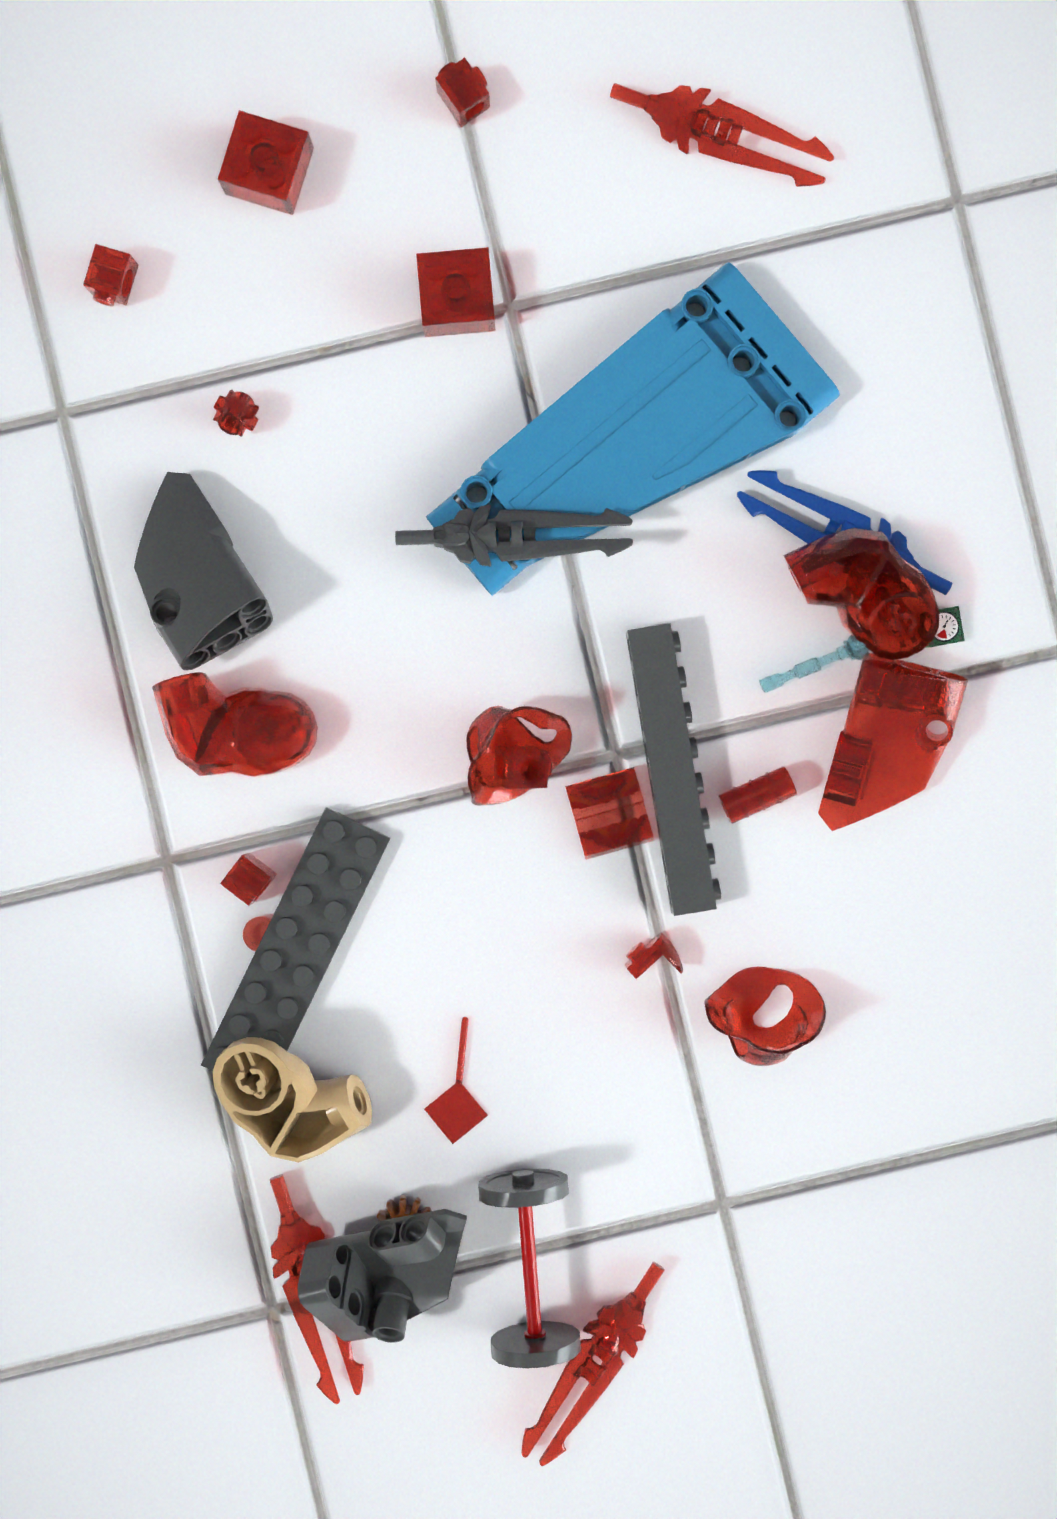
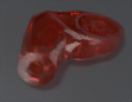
(872, 587)
(236, 732)

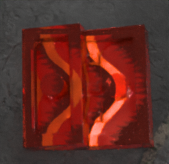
(609, 813)

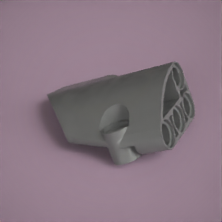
(197, 576)
(381, 1277)

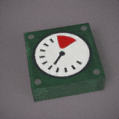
(949, 629)

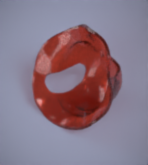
(502, 728)
(736, 1001)

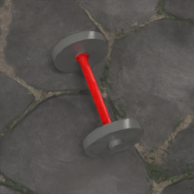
(535, 1341)

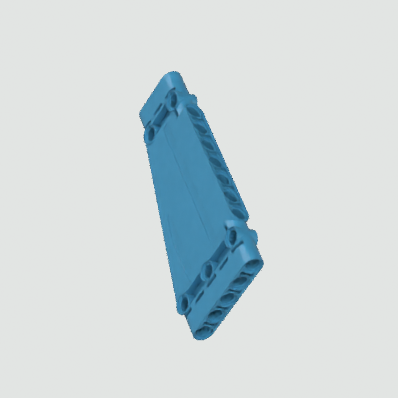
(654, 417)

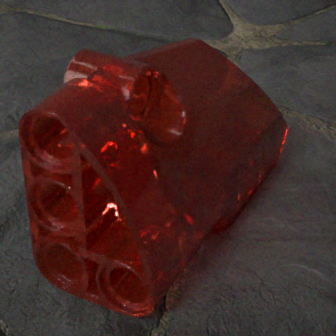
(886, 741)

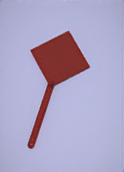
(456, 1108)

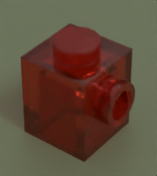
(463, 90)

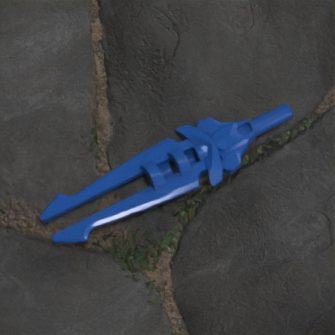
(838, 516)

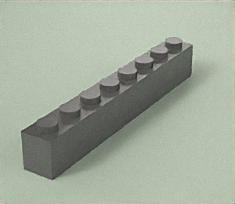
(671, 769)

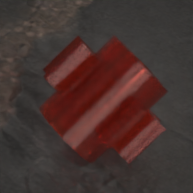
(236, 413)

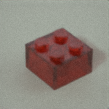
(266, 162)
(455, 292)

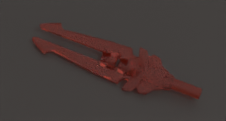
(683, 116)
(289, 1250)
(615, 1330)

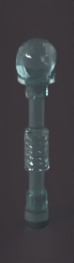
(851, 649)

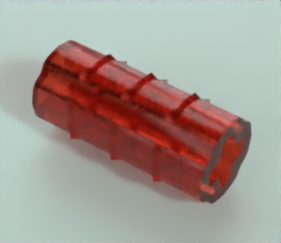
(757, 794)

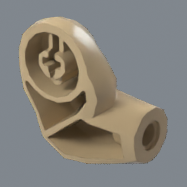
(282, 1103)

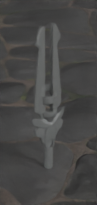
(474, 535)

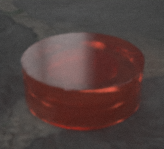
(254, 931)

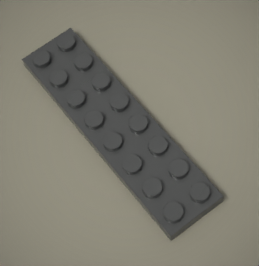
(302, 934)

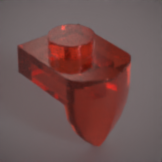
(643, 956)

